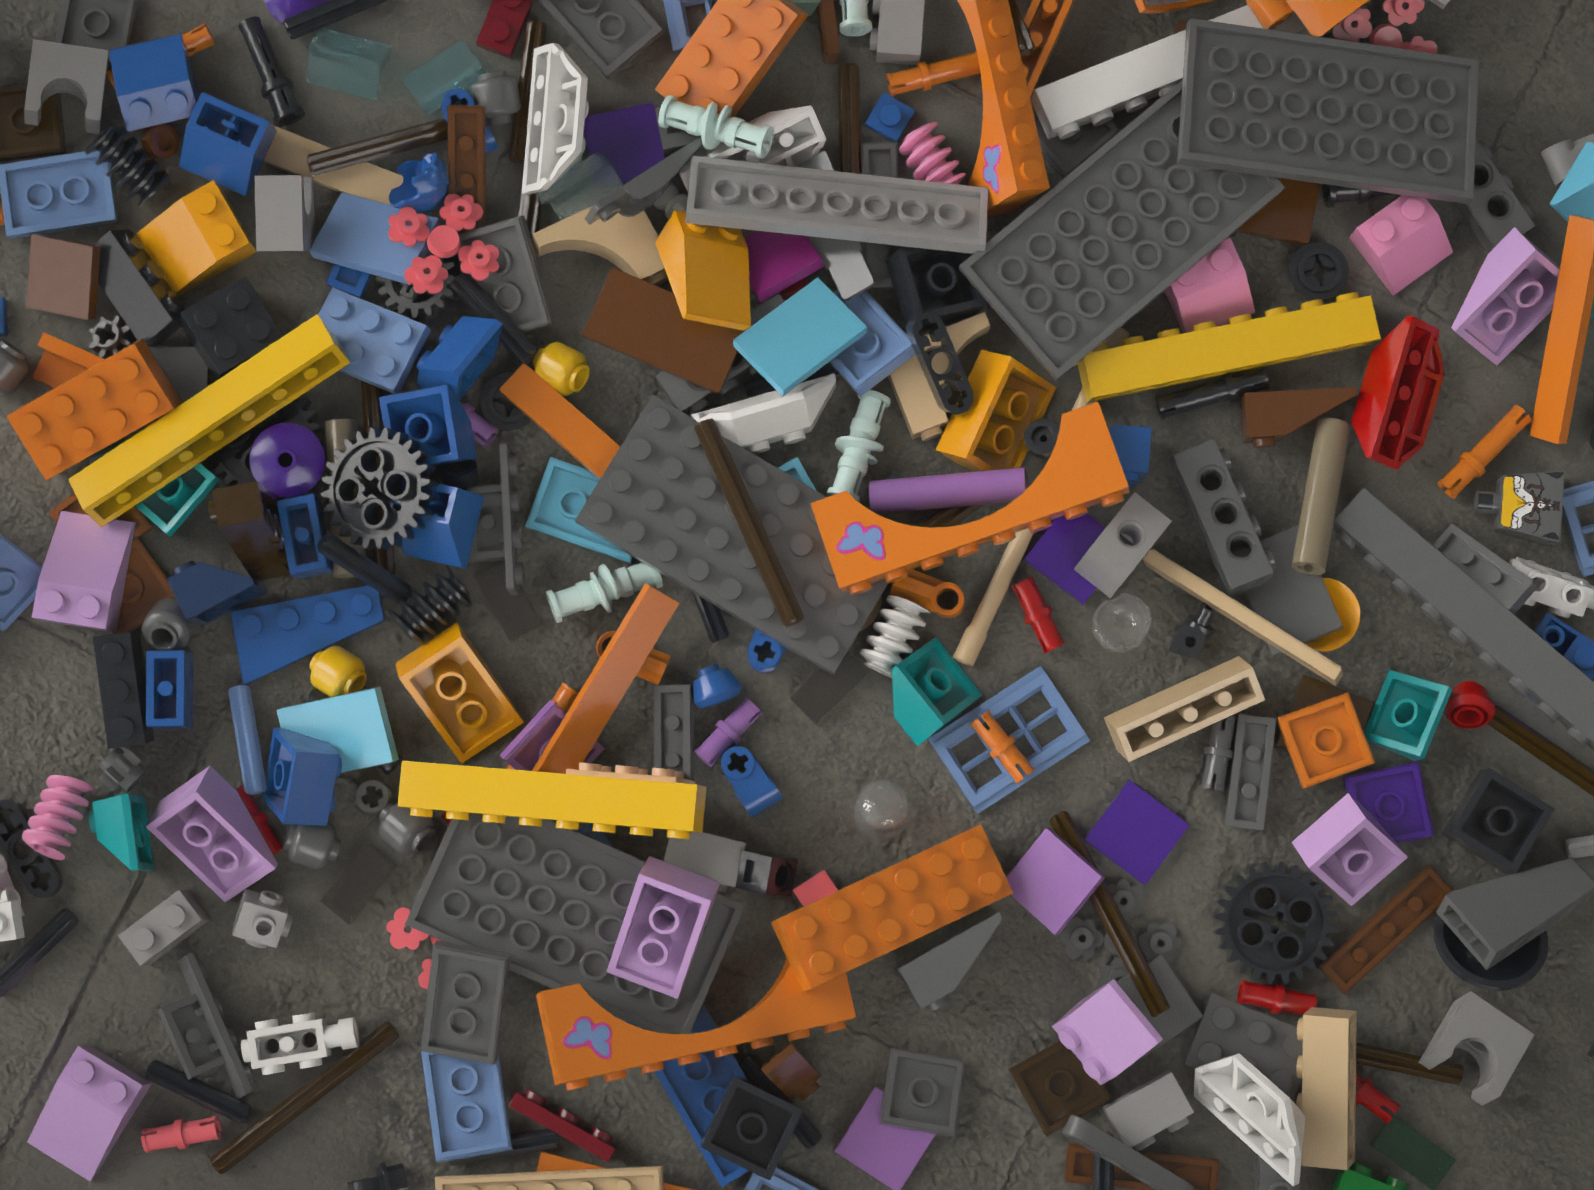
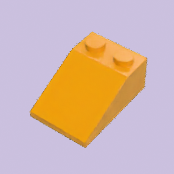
(196, 238)
(707, 271)
(458, 692)

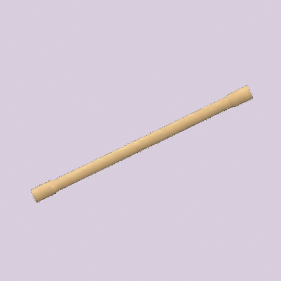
(977, 631)

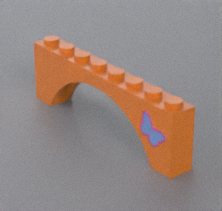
(1009, 148)
(1076, 476)
(592, 1042)

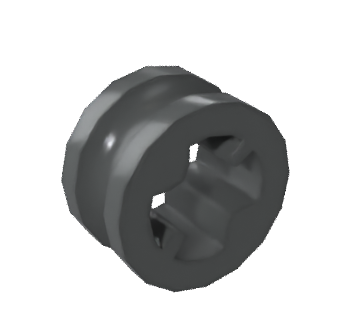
(363, 790)

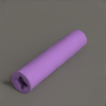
(947, 490)

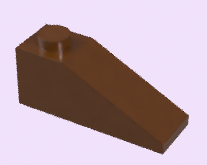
(1278, 414)
(792, 1072)

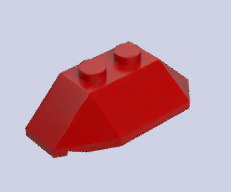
(1399, 393)

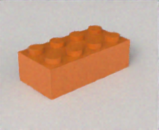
(731, 52)
(94, 409)

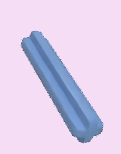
(247, 739)

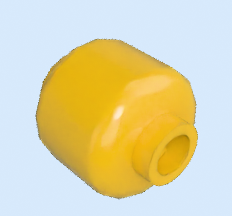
(562, 367)
(337, 672)

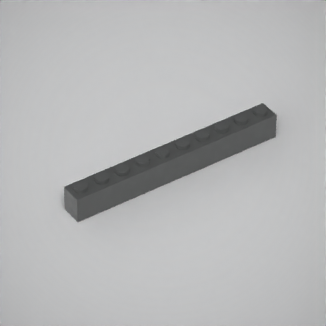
(1470, 613)

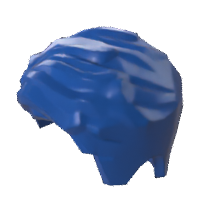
(423, 184)

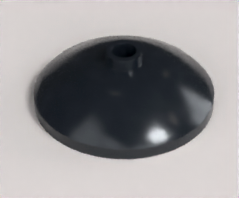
(1505, 975)

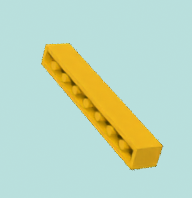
(1229, 347)
(208, 421)
(552, 796)

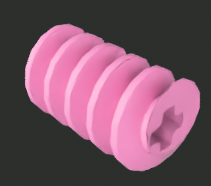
(928, 157)
(54, 815)

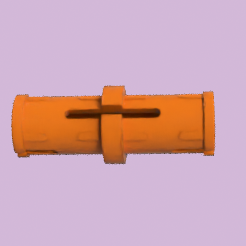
(1002, 746)

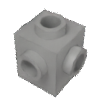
(262, 918)

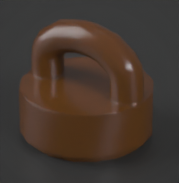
(160, 141)

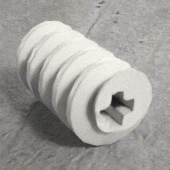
(893, 635)

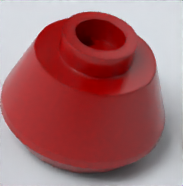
(1469, 706)

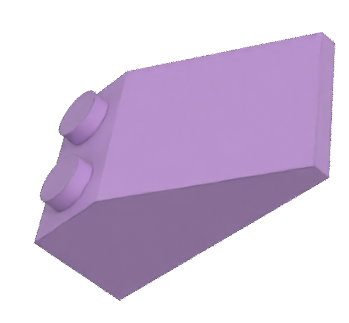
(1508, 297)
(84, 573)
(213, 834)
(662, 926)
(88, 1110)

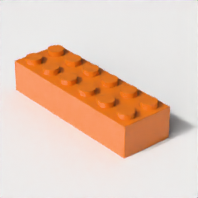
(891, 908)

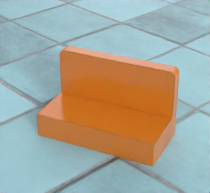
(61, 361)

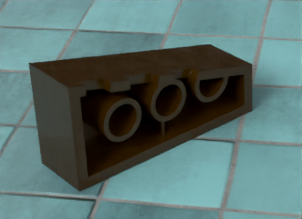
(252, 527)

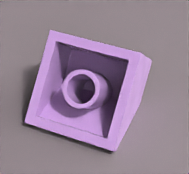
(1349, 849)
(1106, 1032)

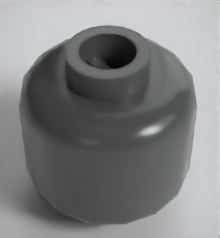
(499, 94)
(12, 367)
(167, 626)
(405, 832)
(311, 845)

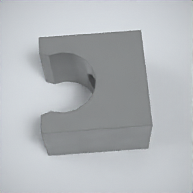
(70, 70)
(284, 213)
(1111, 560)
(1487, 1035)

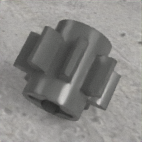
(105, 331)
(122, 769)

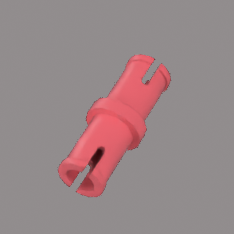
(181, 1134)

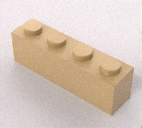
(1184, 708)
(1328, 1087)

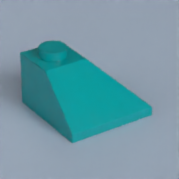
(930, 691)
(122, 829)

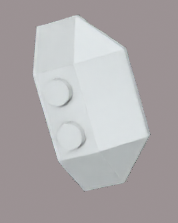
(554, 118)
(795, 140)
(772, 418)
(1254, 1112)

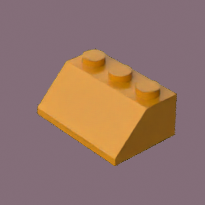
(1003, 406)

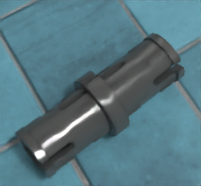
(1218, 754)

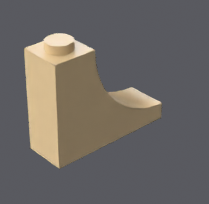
(621, 240)
(911, 386)

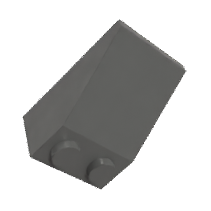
(942, 967)

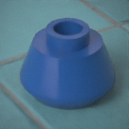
(715, 686)

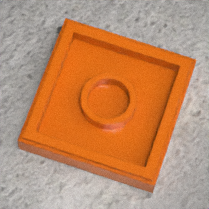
(1325, 740)

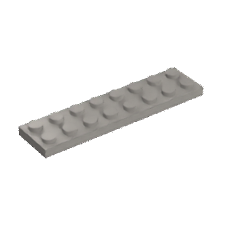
(837, 205)

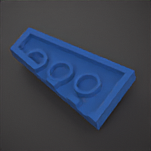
(290, 630)

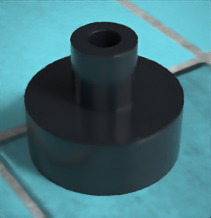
(1041, 437)
(460, 474)

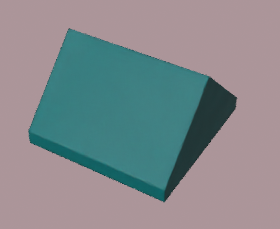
(178, 499)
(1406, 715)

